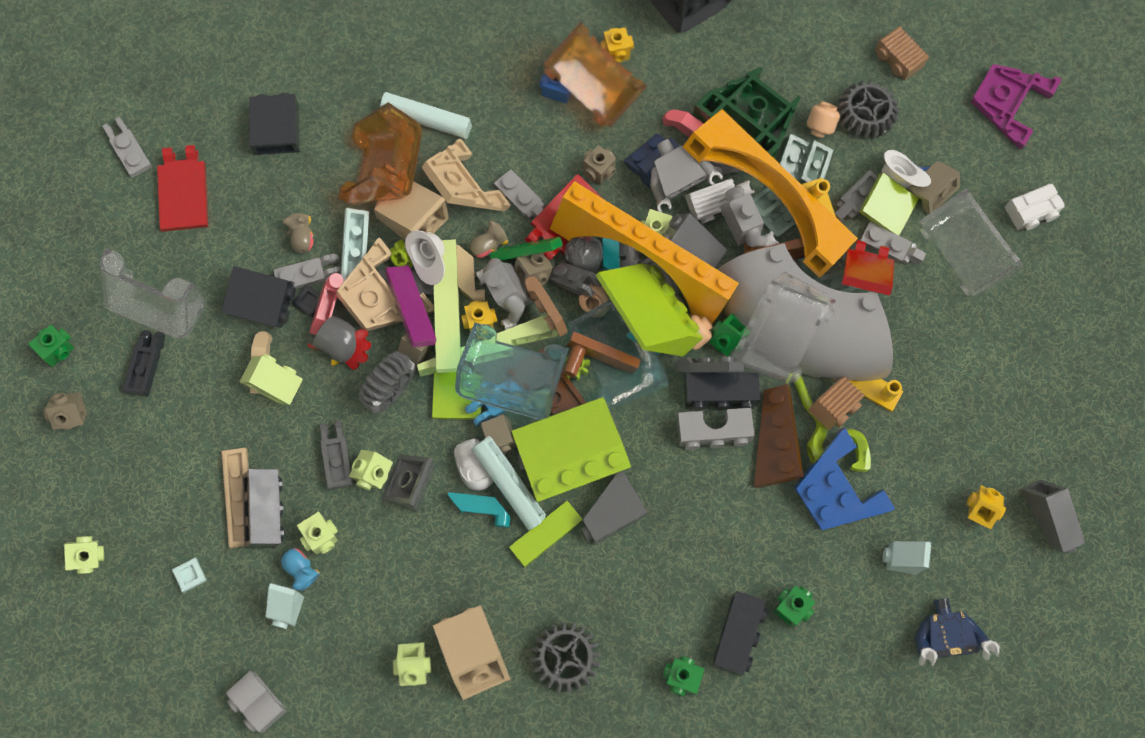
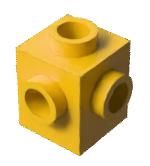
(618, 43)
(481, 310)
(986, 506)

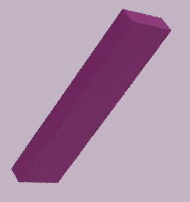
(410, 306)

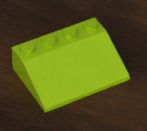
(651, 309)
(571, 449)

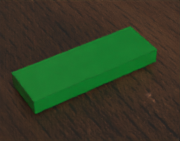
(527, 248)

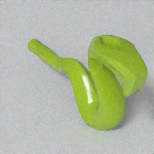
(814, 445)

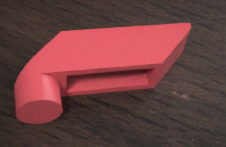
(682, 121)
(326, 302)

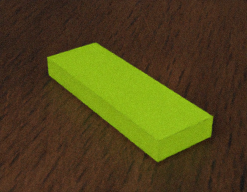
(545, 534)

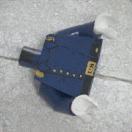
(951, 635)

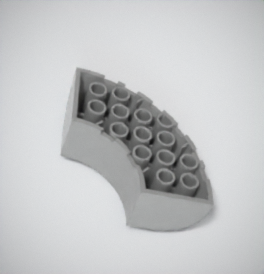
(850, 345)

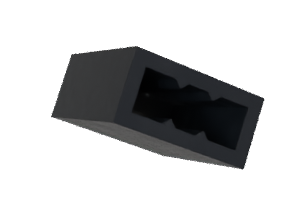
(274, 124)
(258, 297)

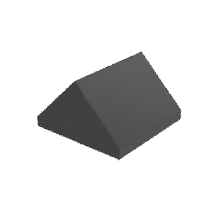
(409, 481)

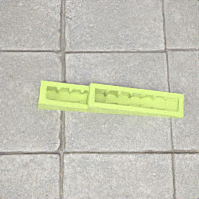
(447, 313)
(524, 333)

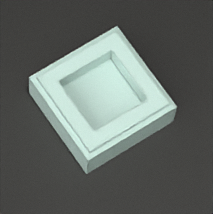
(189, 575)

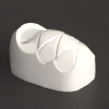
(470, 468)

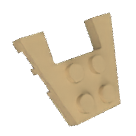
(457, 184)
(369, 296)

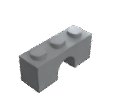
(694, 431)

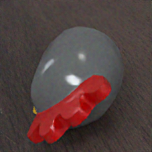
(342, 342)

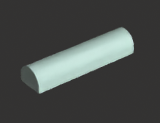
(431, 116)
(354, 240)
(509, 482)

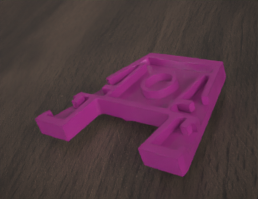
(1003, 94)

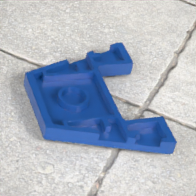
(830, 495)

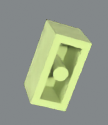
(271, 379)

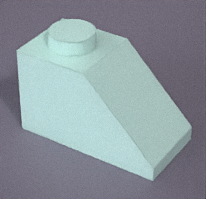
(907, 556)
(283, 606)

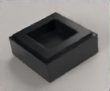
(307, 300)

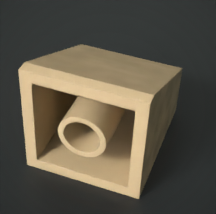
(417, 211)
(471, 652)

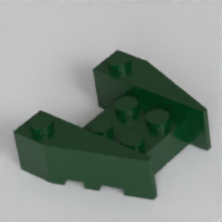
(752, 107)

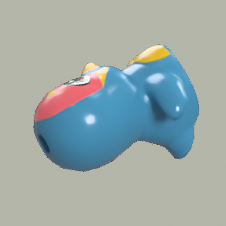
(298, 566)

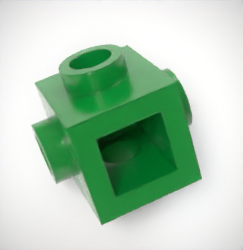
(727, 334)
(52, 345)
(788, 612)
(692, 672)

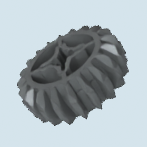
(863, 115)
(387, 382)
(577, 638)

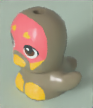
(300, 233)
(486, 243)

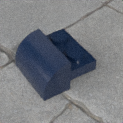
(643, 158)

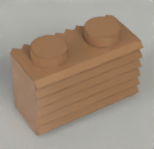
(901, 53)
(836, 403)

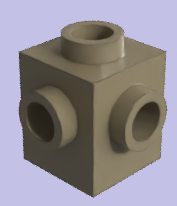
(599, 164)
(533, 265)
(65, 411)

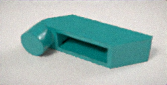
(610, 254)
(481, 505)

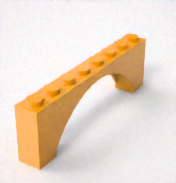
(727, 143)
(590, 215)

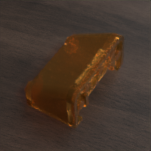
(593, 76)
(389, 158)

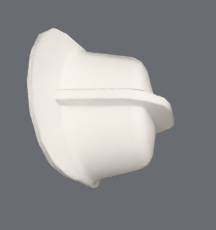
(903, 171)
(426, 255)

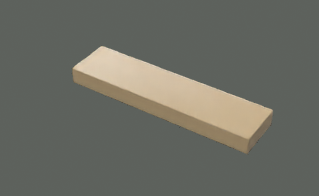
(234, 466)

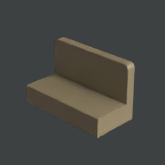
(944, 184)

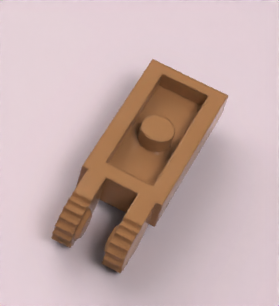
(544, 304)

